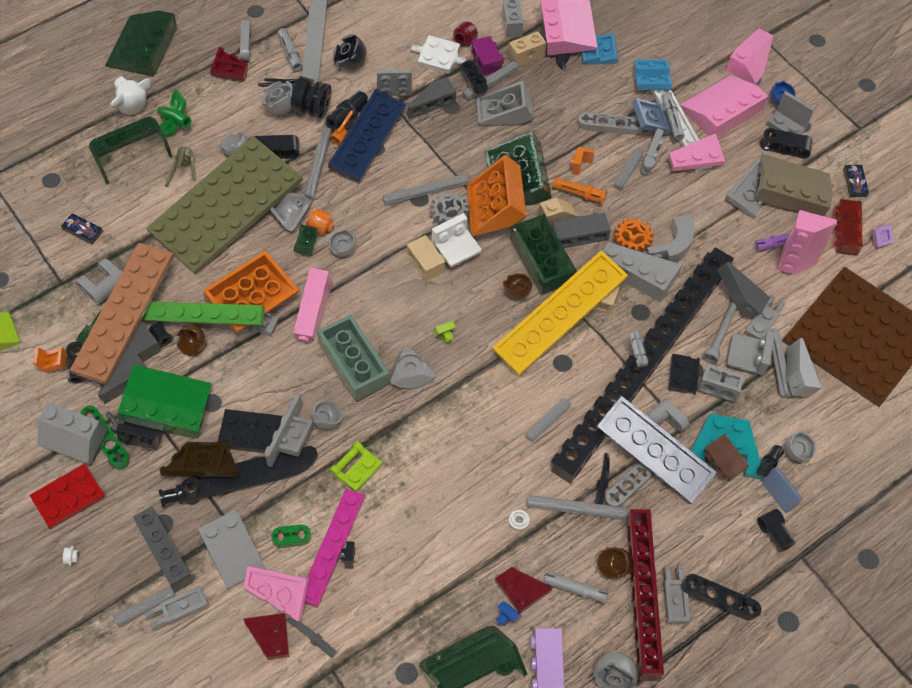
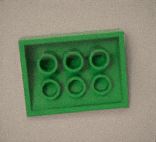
(164, 401)

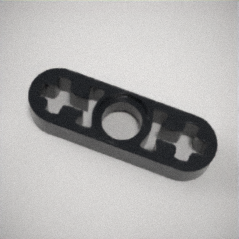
(478, 77)

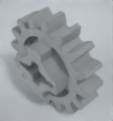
(448, 206)

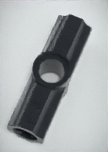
(353, 104)

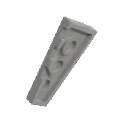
(744, 191)

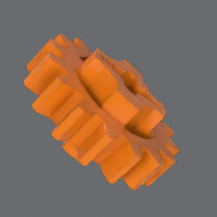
(633, 235)

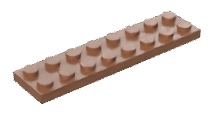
(122, 314)

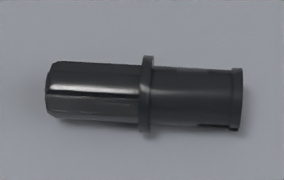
(770, 461)

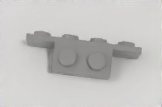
(291, 433)

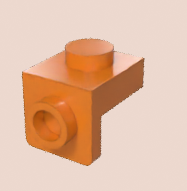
(582, 155)
(50, 360)

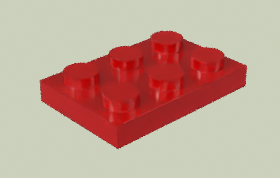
(67, 496)

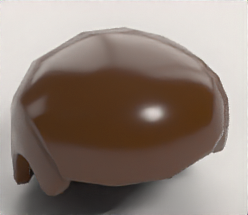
(517, 286)
(191, 340)
(614, 562)

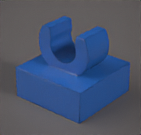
(508, 613)

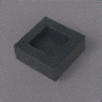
(348, 554)

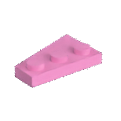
(698, 155)
(278, 588)

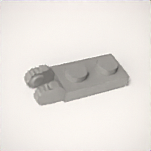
(652, 154)
(765, 320)
(676, 599)
(177, 608)

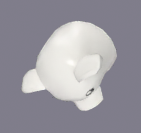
(130, 95)

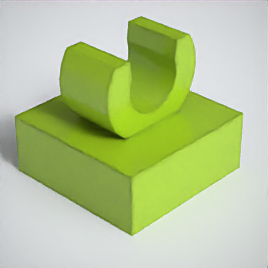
(445, 331)

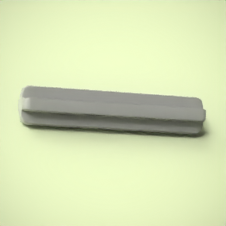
(628, 168)
(548, 419)
(142, 607)

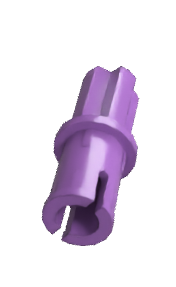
(772, 242)

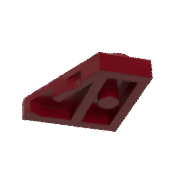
(228, 66)
(521, 588)
(270, 634)

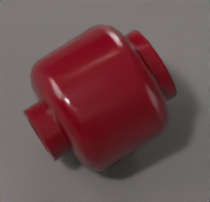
(465, 33)

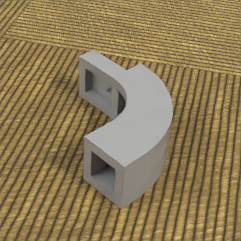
(683, 232)

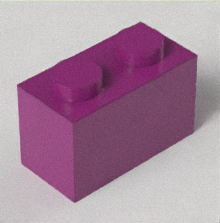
(486, 55)

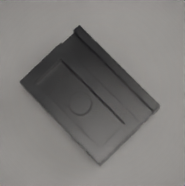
(683, 374)

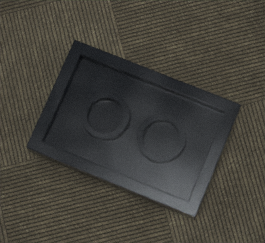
(248, 430)

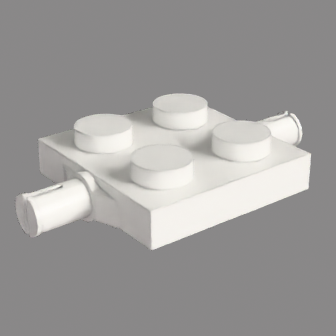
(438, 54)

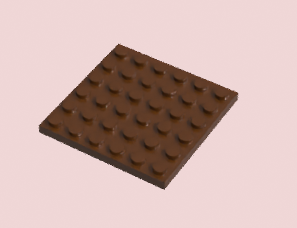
(858, 336)

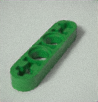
(118, 448)

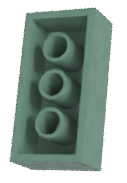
(353, 357)

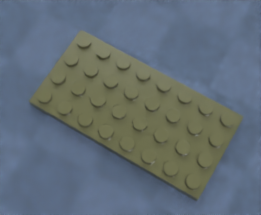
(224, 204)

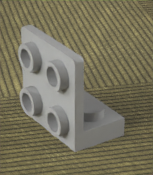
(395, 82)
(791, 115)
(751, 353)

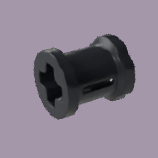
(160, 334)

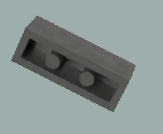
(582, 229)

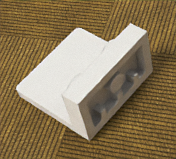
(455, 241)

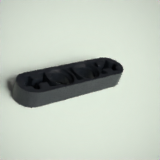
(721, 597)

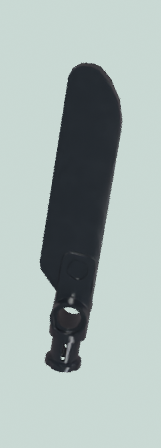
(251, 473)

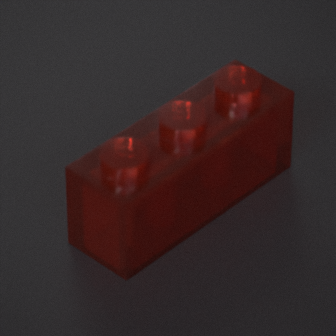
(848, 227)

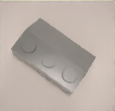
(70, 433)

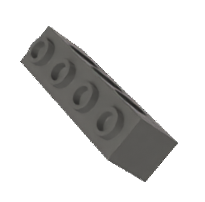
(163, 549)

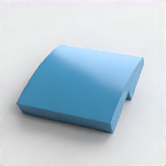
(605, 53)
(652, 74)

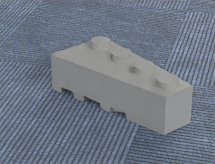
(645, 272)

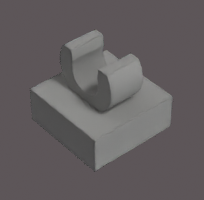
(269, 324)

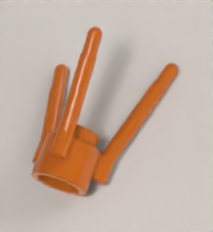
(340, 133)

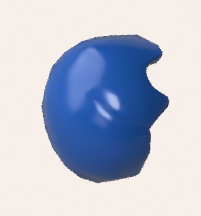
(778, 90)

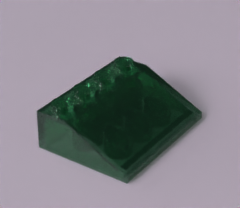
(143, 42)
(528, 153)

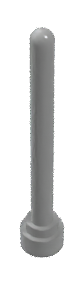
(712, 354)

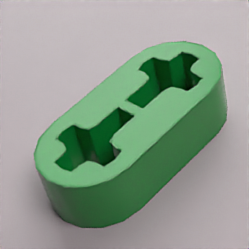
(291, 536)

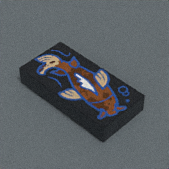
(856, 181)
(82, 228)

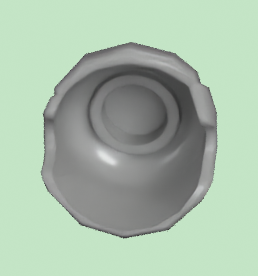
(232, 143)
(342, 243)
(326, 415)
(800, 447)

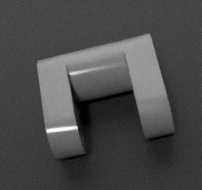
(103, 289)
(667, 411)

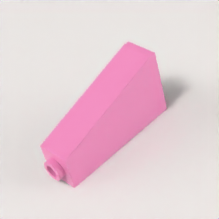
(313, 304)

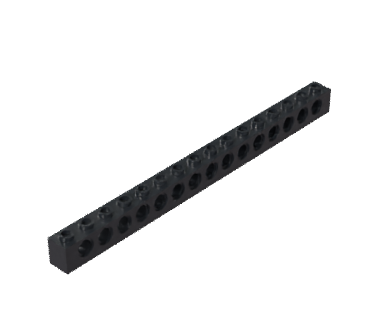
(569, 469)

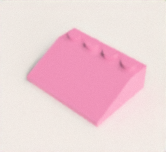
(568, 26)
(725, 105)

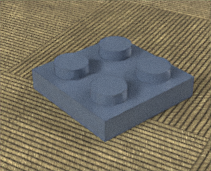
(651, 116)

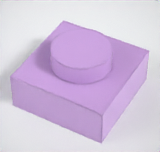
(882, 235)

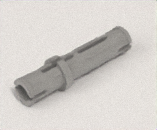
(291, 54)
(671, 111)
(576, 587)

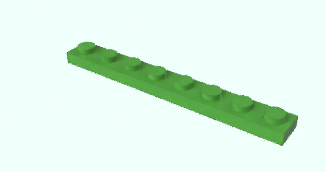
(205, 313)

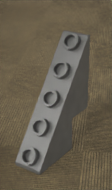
(140, 349)

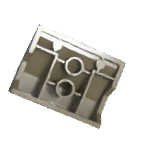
(794, 186)

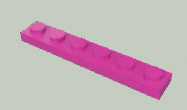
(332, 545)

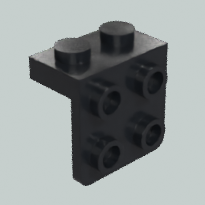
(139, 435)

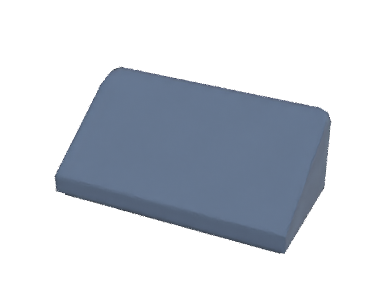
(782, 490)

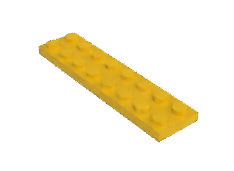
(560, 313)

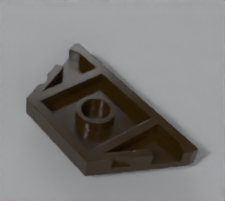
(202, 460)

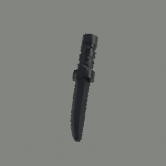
(602, 484)

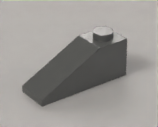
(435, 96)
(743, 291)

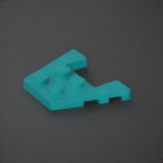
(740, 435)

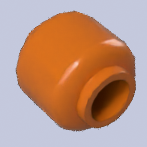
(320, 220)

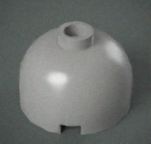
(278, 98)
(616, 671)

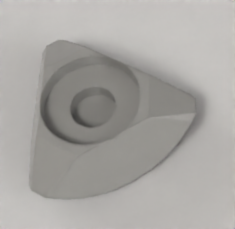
(291, 209)
(410, 370)

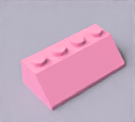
(805, 242)

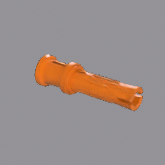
(589, 192)

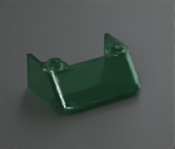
(123, 137)
(472, 659)

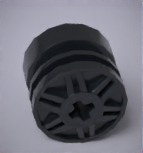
(311, 97)

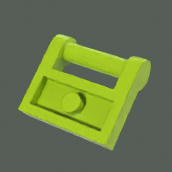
(360, 472)

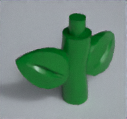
(174, 115)

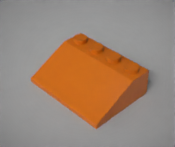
(496, 197)
(253, 283)

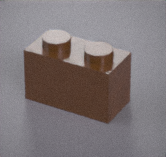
(726, 457)

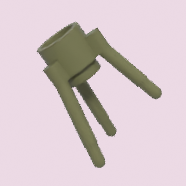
(183, 158)

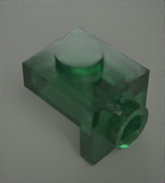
(306, 240)

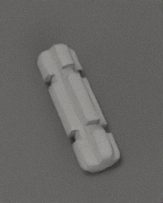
(638, 348)

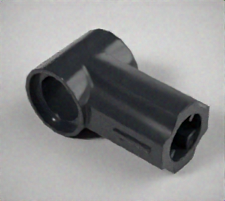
(71, 349)
(774, 525)

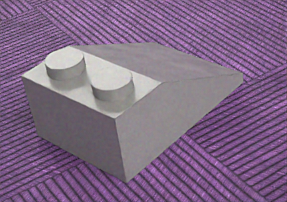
(505, 106)
(230, 548)

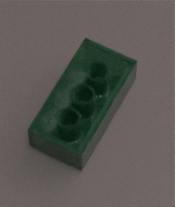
(542, 253)

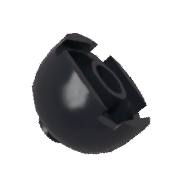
(350, 53)

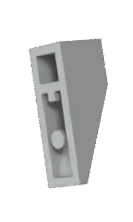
(800, 371)

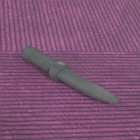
(316, 639)

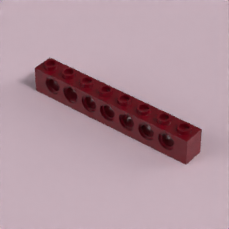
(644, 596)

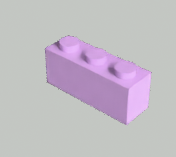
(548, 658)

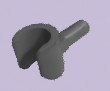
(114, 421)

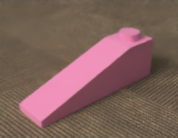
(751, 57)

